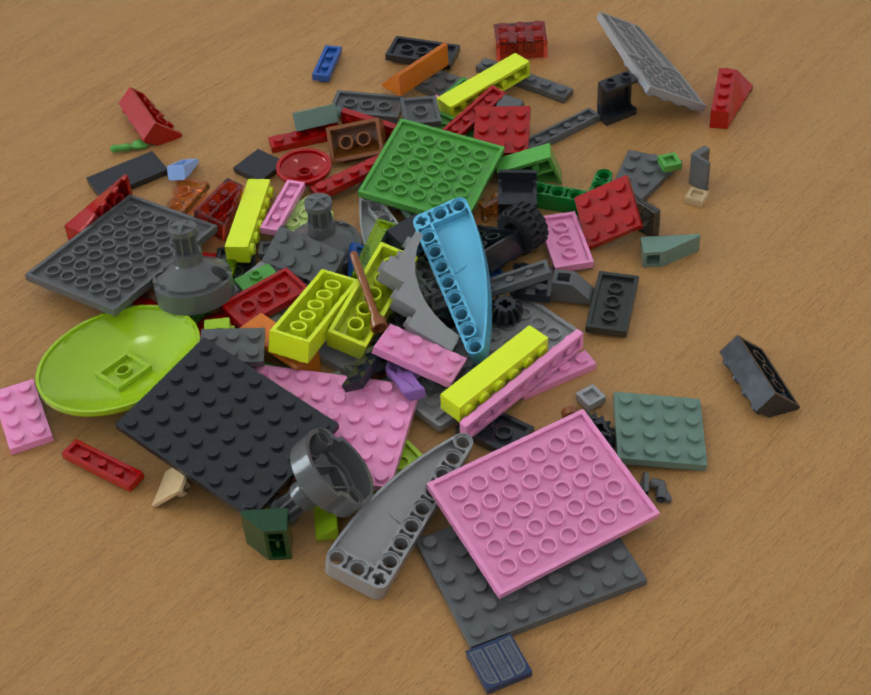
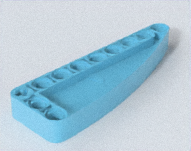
(454, 238)

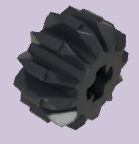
(506, 311)

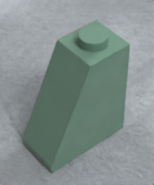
(316, 116)

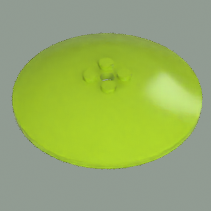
(113, 360)

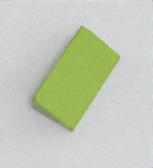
(325, 525)

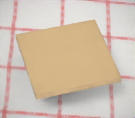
(170, 486)

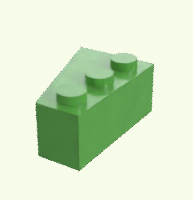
(536, 158)

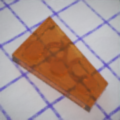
(187, 194)

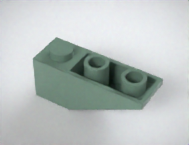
(662, 250)

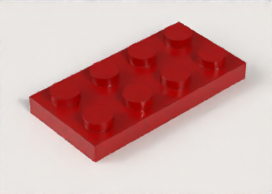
(264, 297)

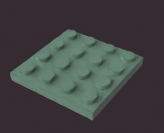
(659, 431)

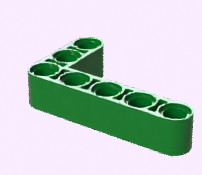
(562, 198)

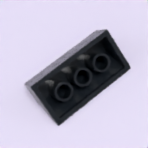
(758, 378)

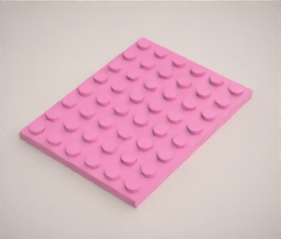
(370, 418)
(541, 502)

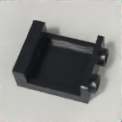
(615, 98)
(516, 187)
(397, 235)

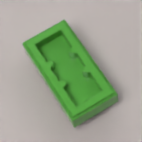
(253, 277)

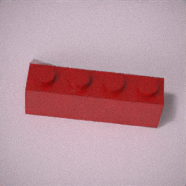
(728, 97)
(147, 119)
(99, 206)

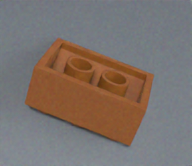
(356, 140)

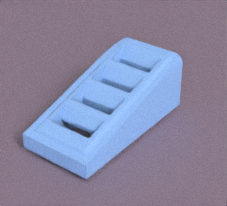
(181, 169)

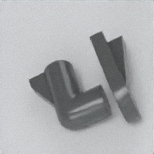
(662, 493)

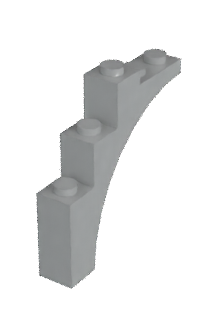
(408, 300)

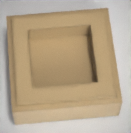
(696, 197)

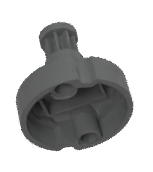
(325, 229)
(192, 281)
(327, 476)

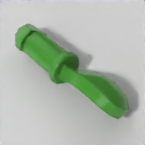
(136, 145)

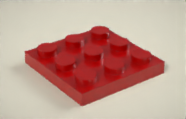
(504, 127)
(608, 212)

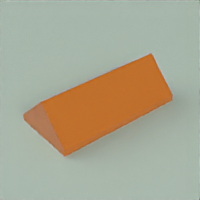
(418, 71)
(263, 321)

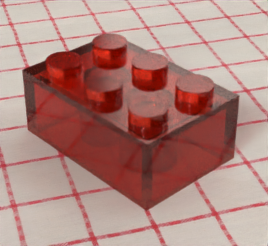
(522, 38)

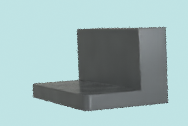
(700, 168)

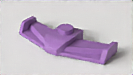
(405, 380)

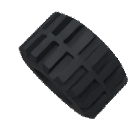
(529, 221)

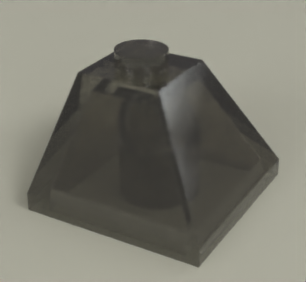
(649, 216)

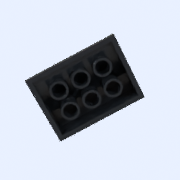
(500, 245)

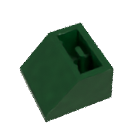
(269, 532)

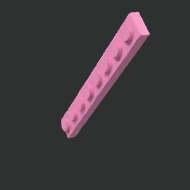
(522, 384)

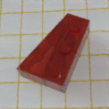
(221, 207)

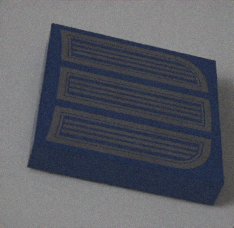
(498, 663)

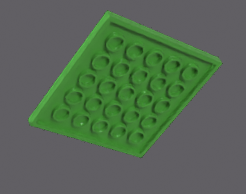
(430, 167)

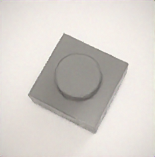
(590, 397)

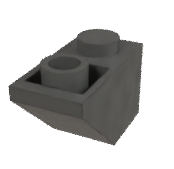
(571, 288)

